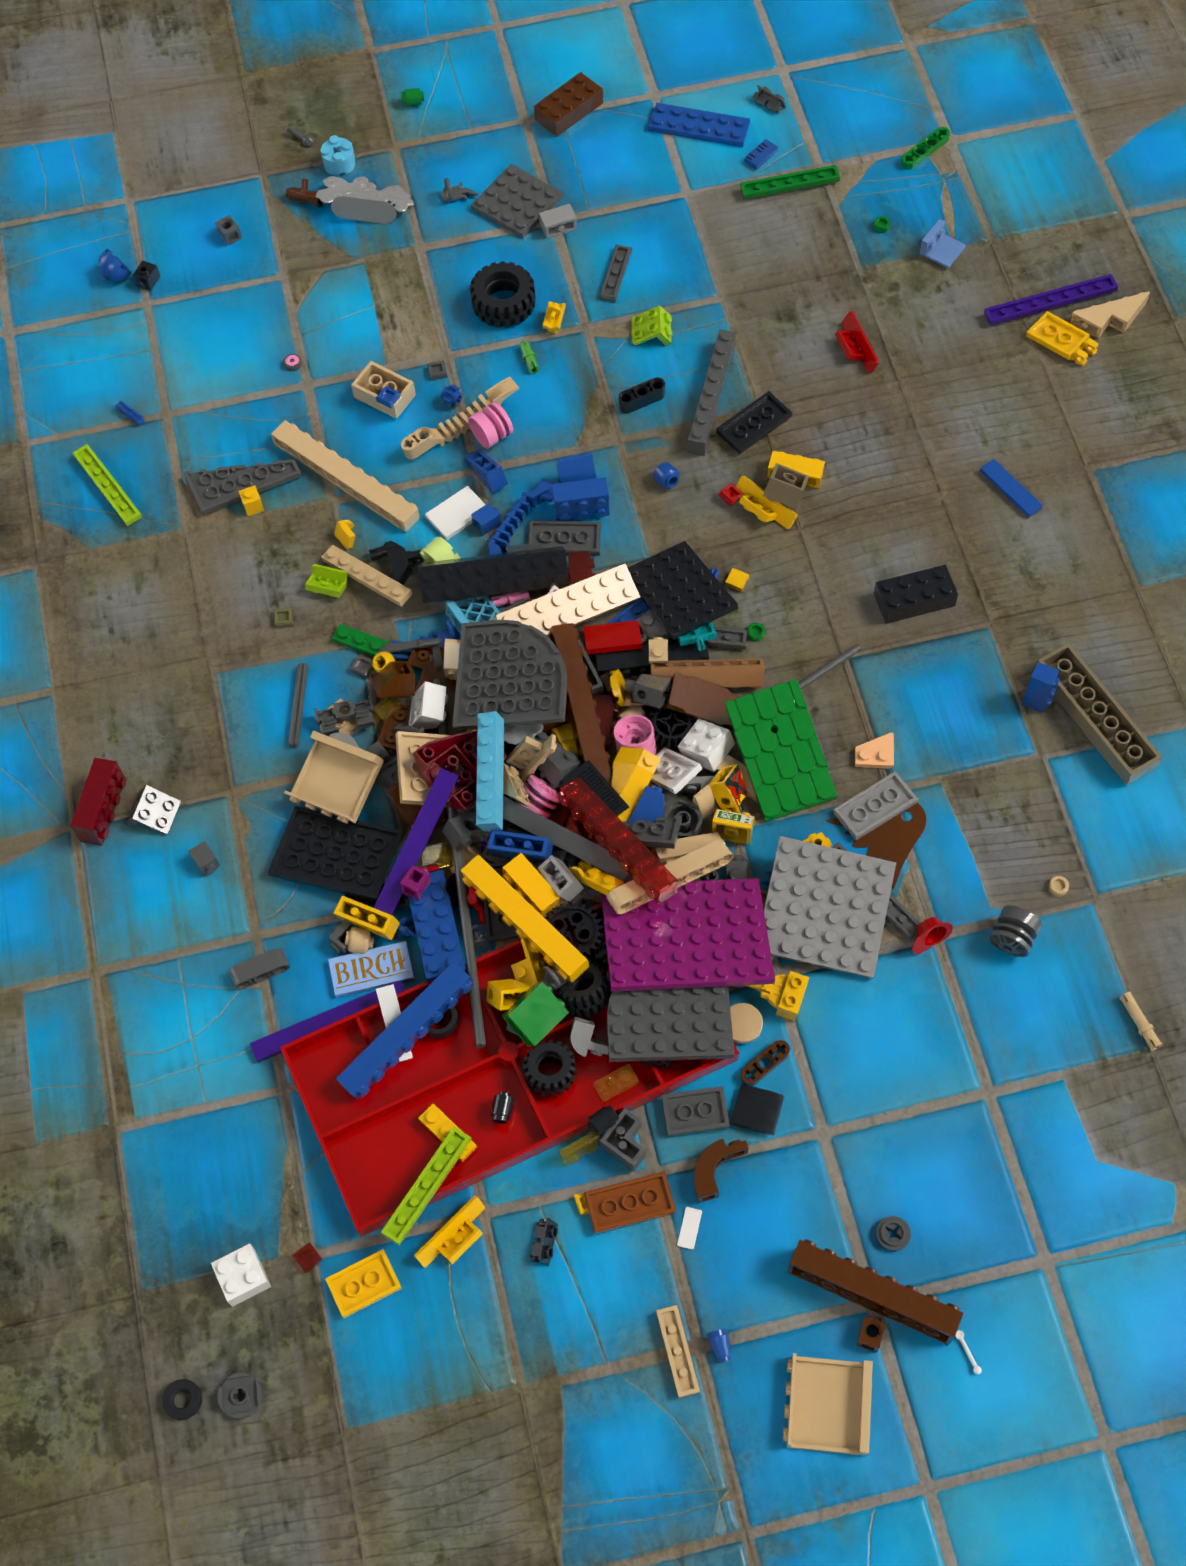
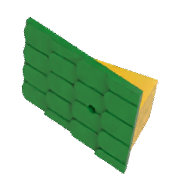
(780, 750)

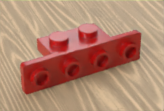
(855, 343)

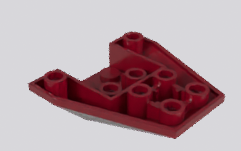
(456, 755)

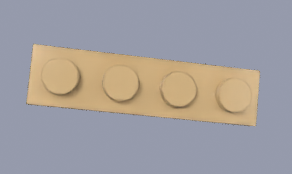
(677, 1351)

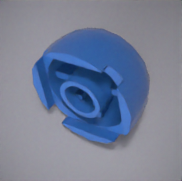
(112, 267)

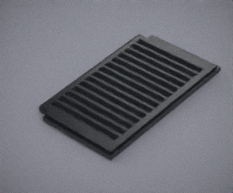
(599, 786)

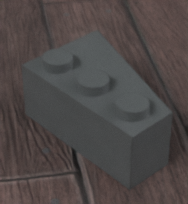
(558, 764)

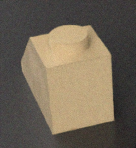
(451, 658)

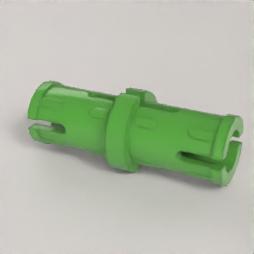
(529, 357)

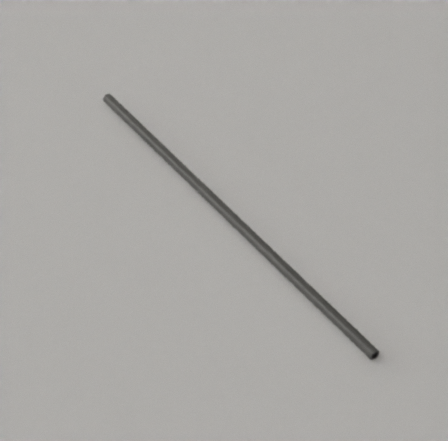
(466, 924)

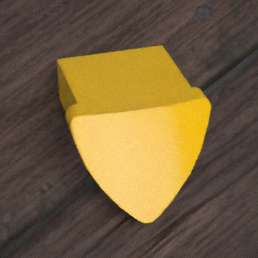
(344, 533)

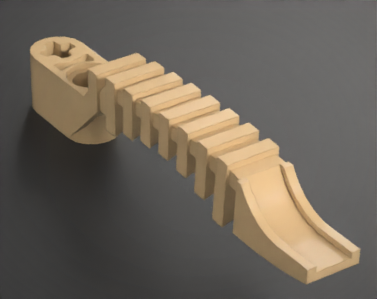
(416, 445)

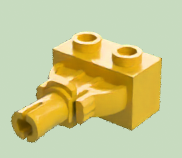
(784, 994)

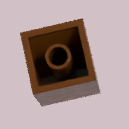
(409, 812)

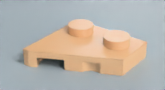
(876, 753)

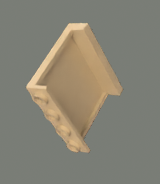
(336, 778)
(828, 1405)

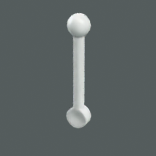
(959, 1336)

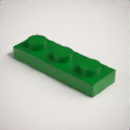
(358, 640)

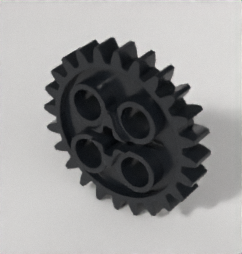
(589, 926)

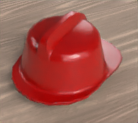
(930, 933)

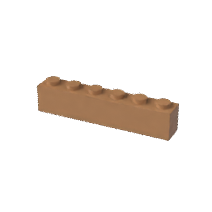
(721, 672)

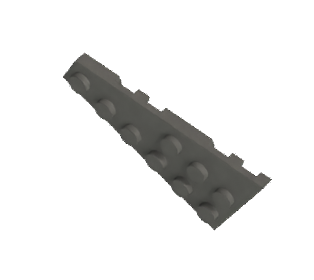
(221, 486)

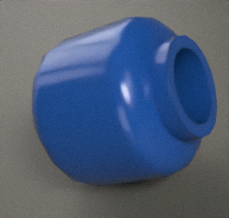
(666, 475)

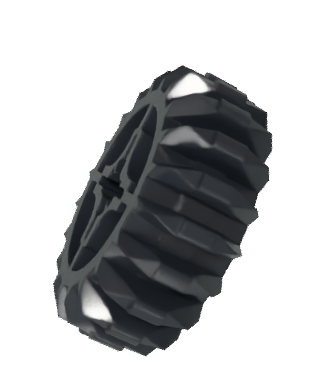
(664, 725)

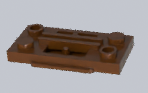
(700, 700)

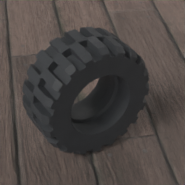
(502, 277)

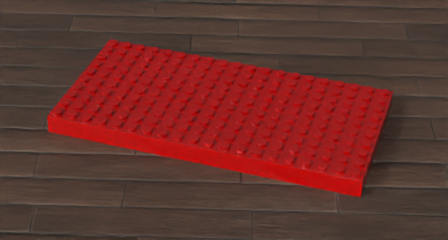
(383, 1147)

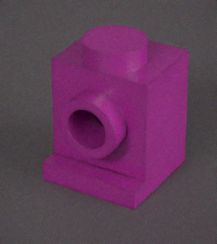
(415, 882)

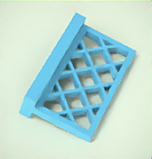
(459, 616)

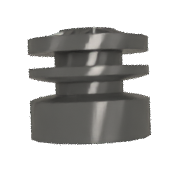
(1015, 931)

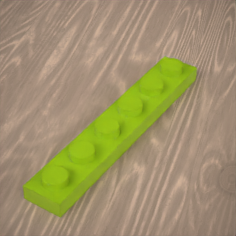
(107, 485)
(426, 1186)

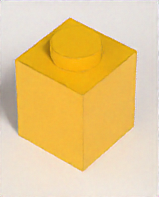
(251, 500)

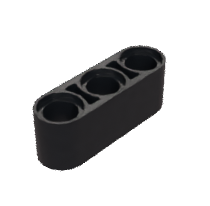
(641, 395)

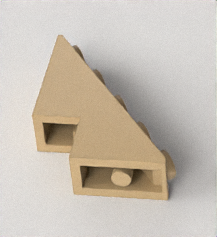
(1115, 313)

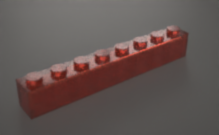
(618, 840)

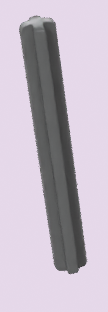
(298, 704)

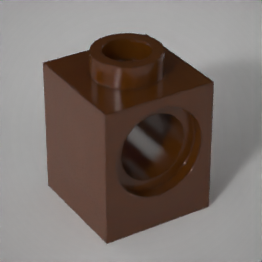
(866, 1341)

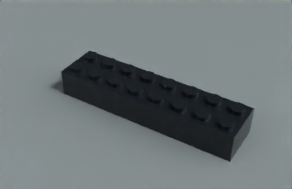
(493, 574)

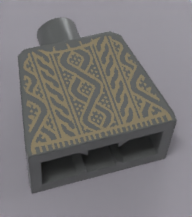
(650, 689)

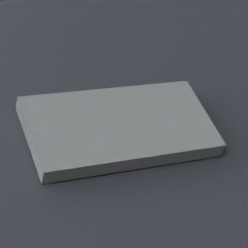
(875, 805)

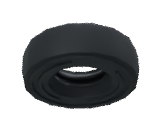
(170, 1393)

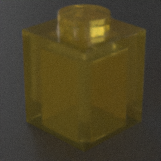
(387, 709)
(438, 855)

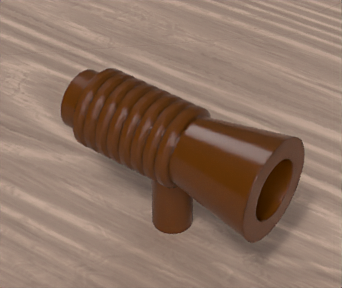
(303, 194)

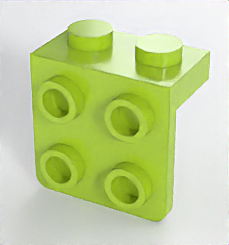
(652, 324)

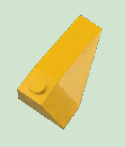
(631, 775)

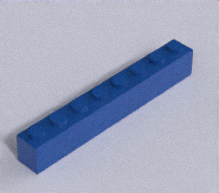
(405, 1030)

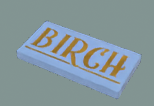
(370, 970)

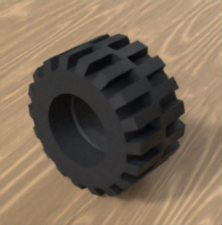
(587, 993)
(549, 1053)

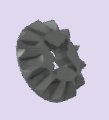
(891, 1223)

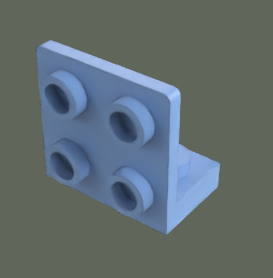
(941, 247)

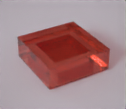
(307, 1257)

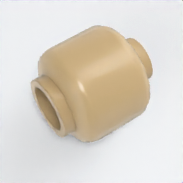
(358, 940)

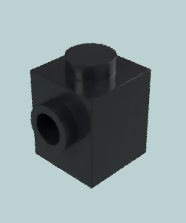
(146, 275)

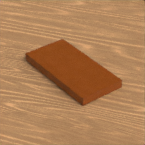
(629, 1202)

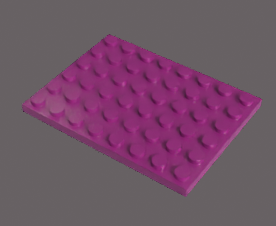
(694, 939)

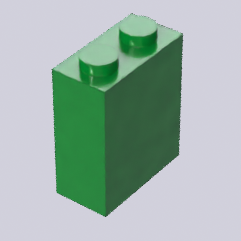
(535, 1014)

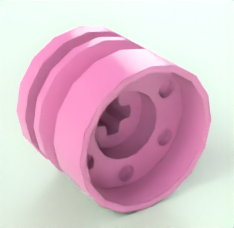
(490, 425)
(635, 732)
(541, 796)

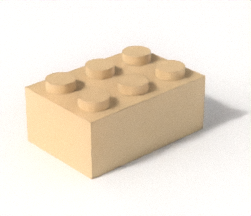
(374, 379)

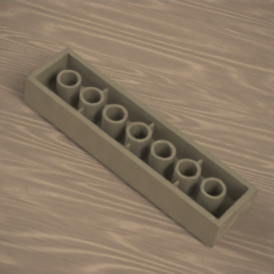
(1101, 716)

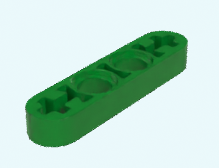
(927, 149)

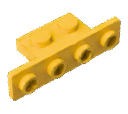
(762, 507)
(530, 969)
(454, 1236)

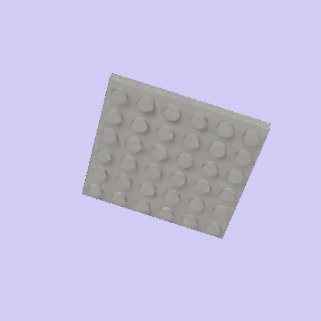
(827, 906)

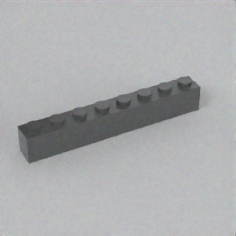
(711, 392)

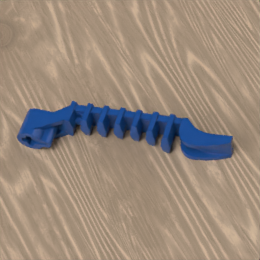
(503, 534)

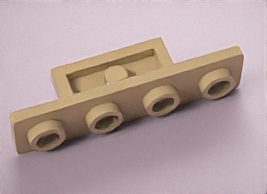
(530, 755)

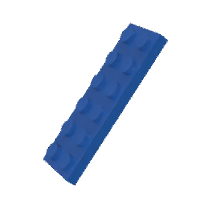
(699, 124)
(436, 928)

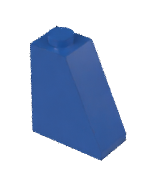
(649, 806)

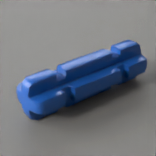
(129, 413)

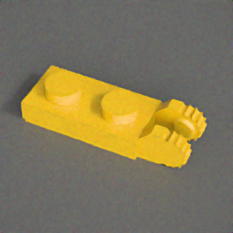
(595, 878)

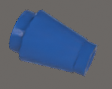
(720, 1344)

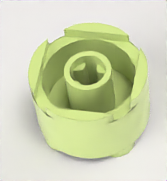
(438, 550)

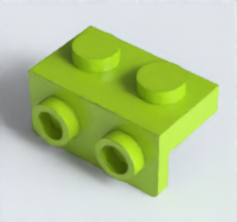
(327, 581)

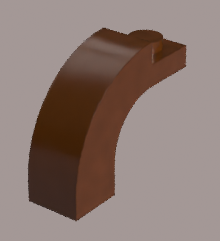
(710, 1159)

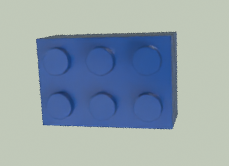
(581, 499)

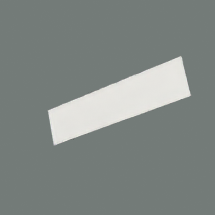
(390, 1010)

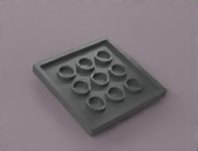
(516, 200)

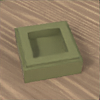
(283, 618)

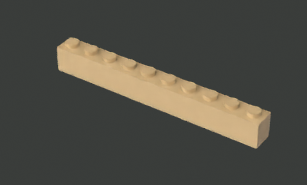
(345, 476)

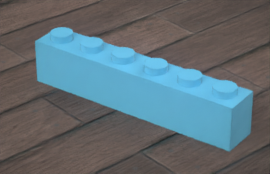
(490, 771)

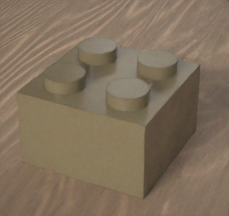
(786, 486)

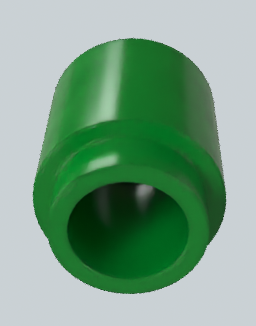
(412, 97)

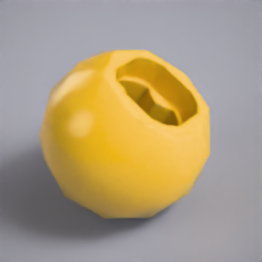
(381, 660)

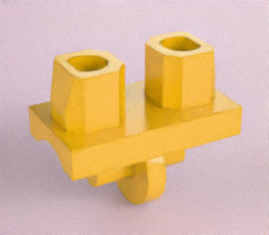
(554, 317)

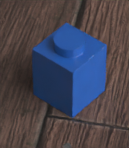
(486, 519)

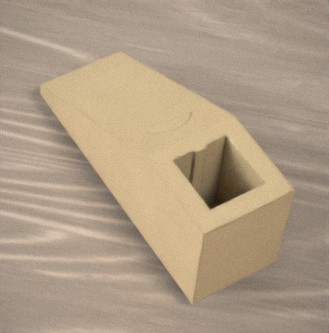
(513, 786)

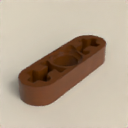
(765, 1071)

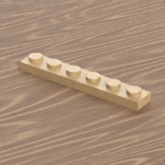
(367, 575)

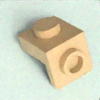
(658, 650)

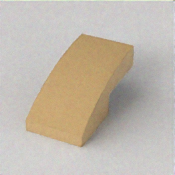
(705, 801)

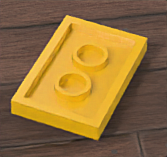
(363, 1283)

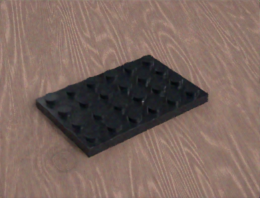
(680, 590)
(336, 854)

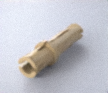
(1145, 1029)

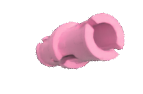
(510, 598)

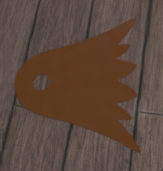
(893, 838)

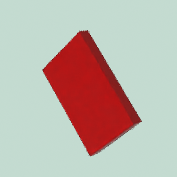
(612, 637)

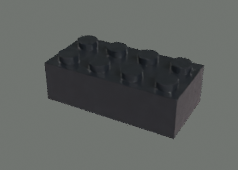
(915, 594)

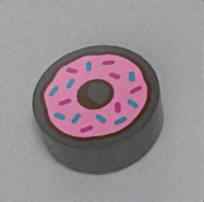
(292, 362)

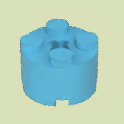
(338, 156)

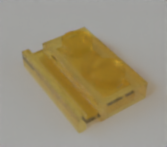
(586, 1144)

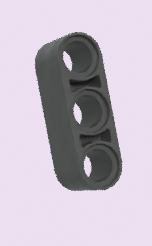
(259, 968)

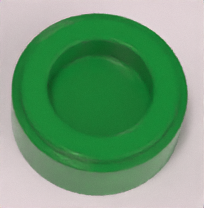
(881, 224)
(756, 632)

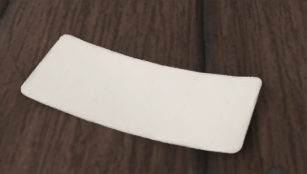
(689, 1228)

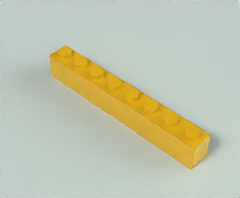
(525, 919)

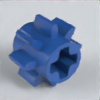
(451, 395)

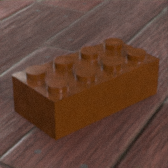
(568, 104)

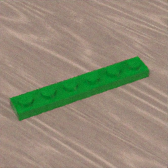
(790, 182)

